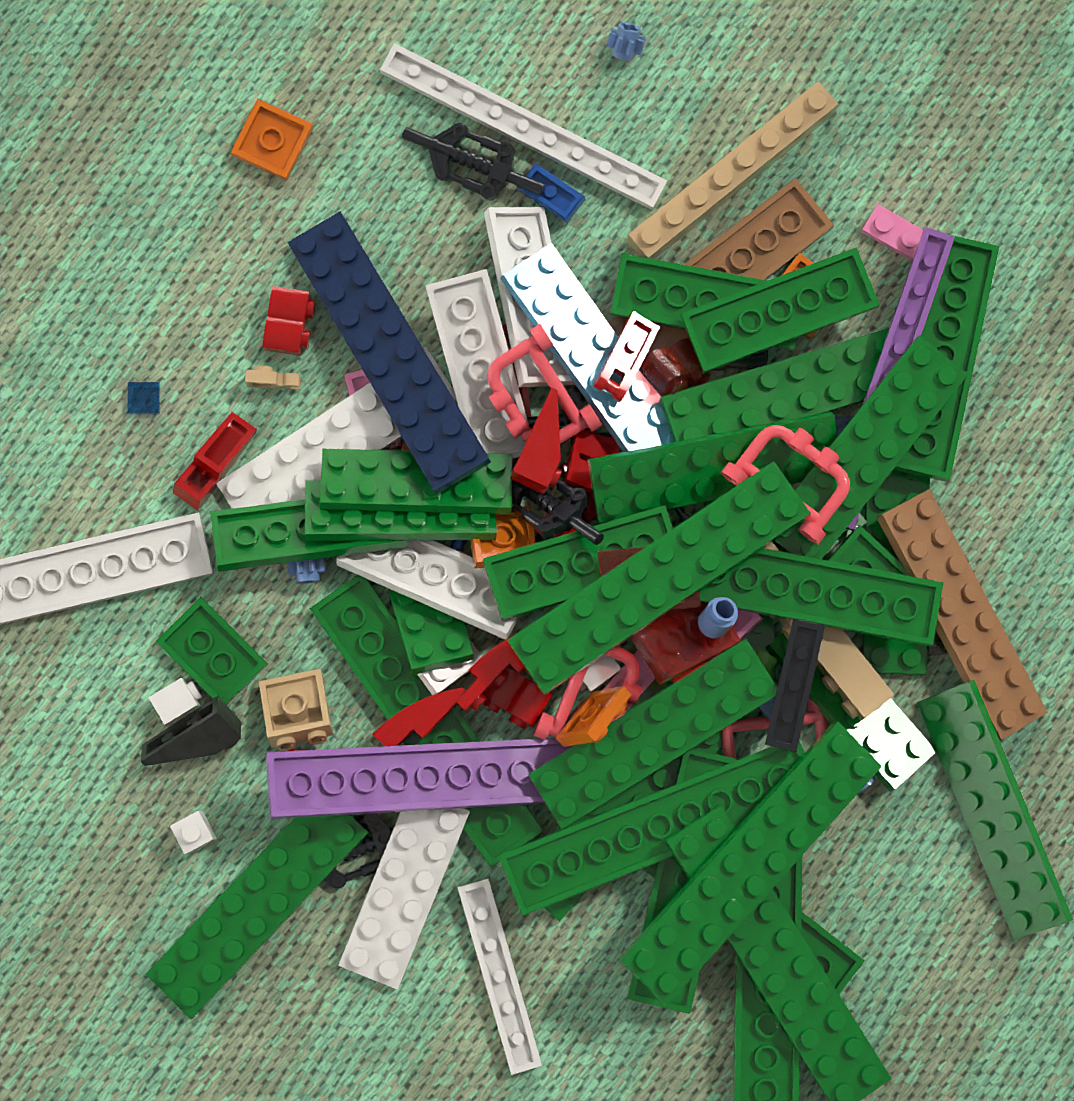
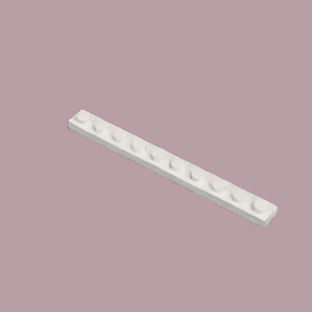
(523, 126)

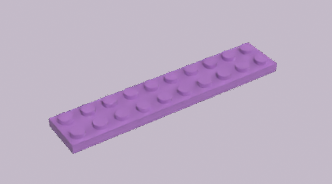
(406, 777)

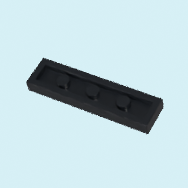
(794, 685)

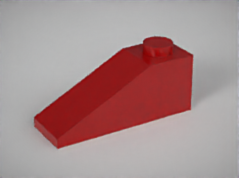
(541, 453)

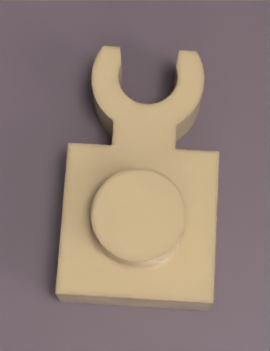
(267, 378)

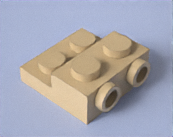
(296, 709)

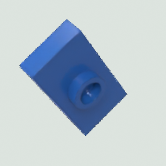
(557, 197)

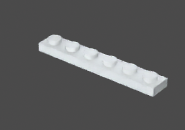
(500, 976)

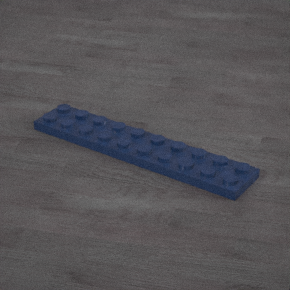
(389, 353)

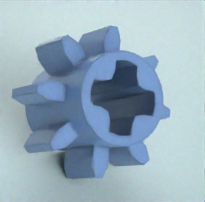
(626, 41)
(307, 570)

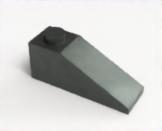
(195, 736)

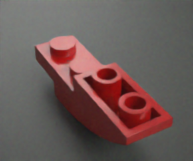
(490, 672)

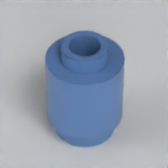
(718, 617)

